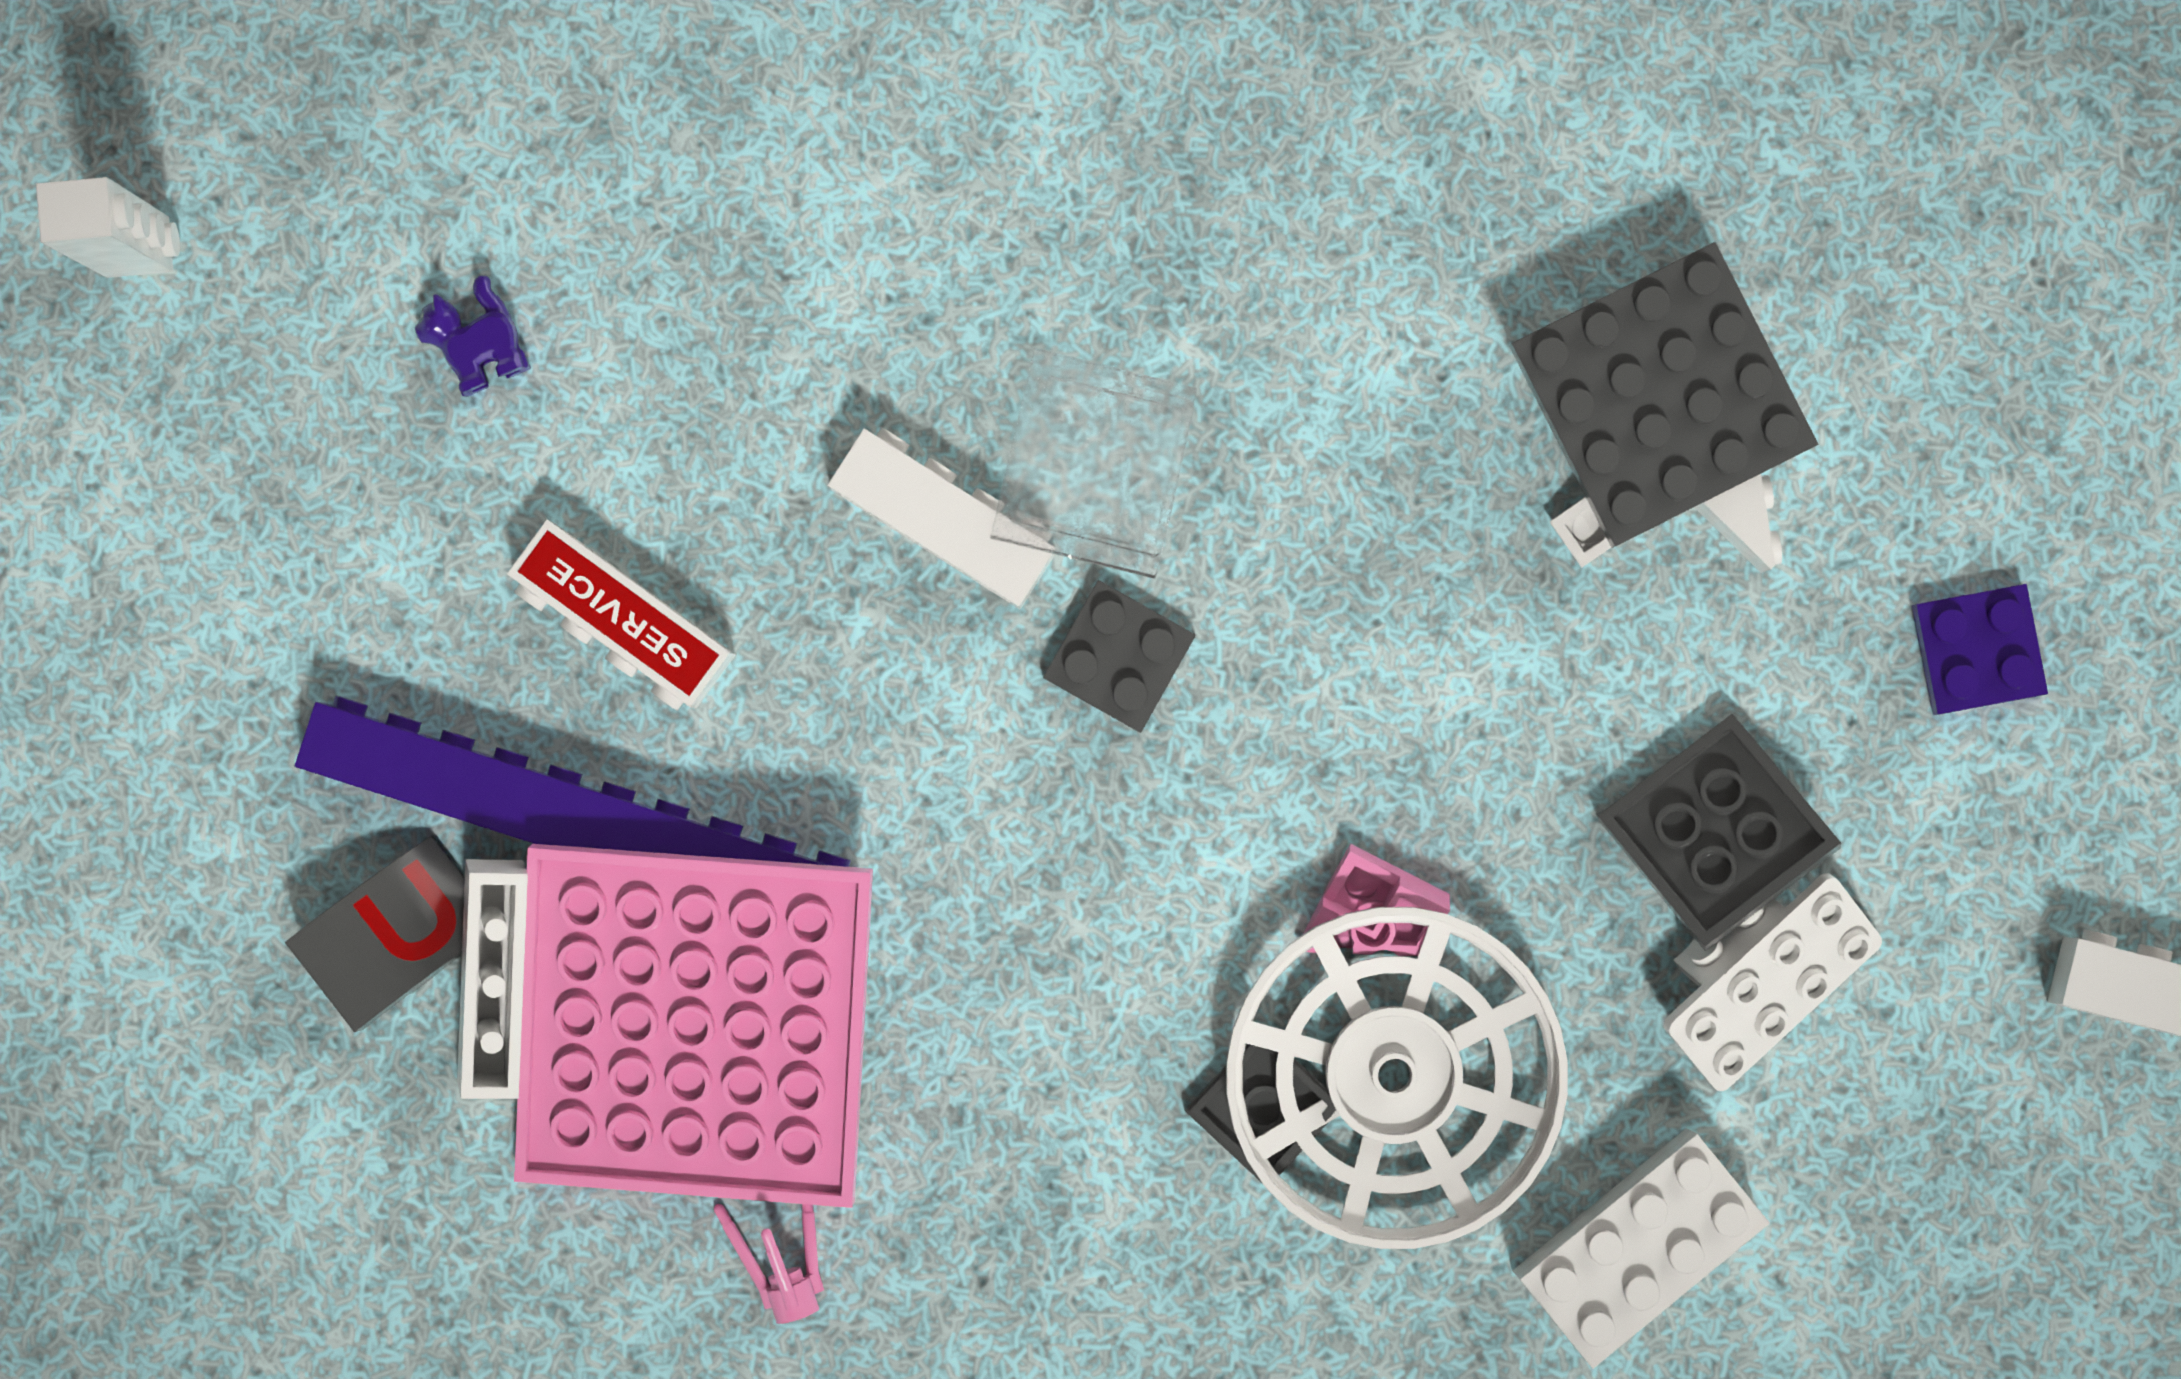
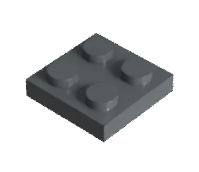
(1119, 656)

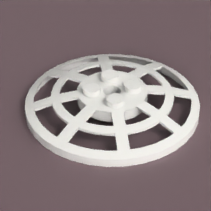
(1424, 1101)

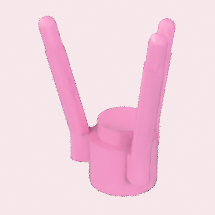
(789, 1291)

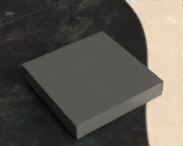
(1212, 1110)

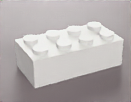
(1641, 1247)

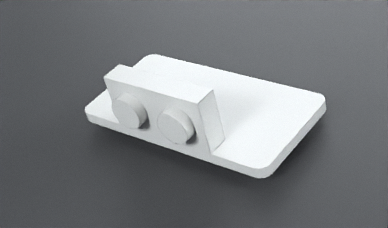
(1767, 978)

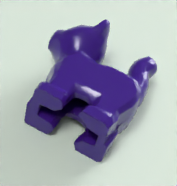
(482, 341)

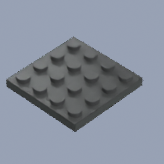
(1663, 394)

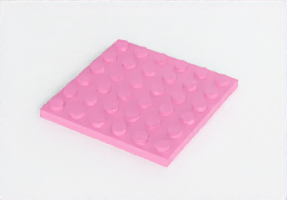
(692, 1025)

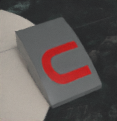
(386, 935)

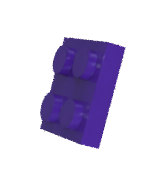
(1979, 649)

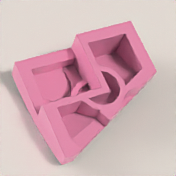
(1370, 882)

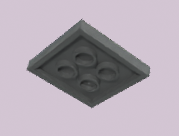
(1719, 832)

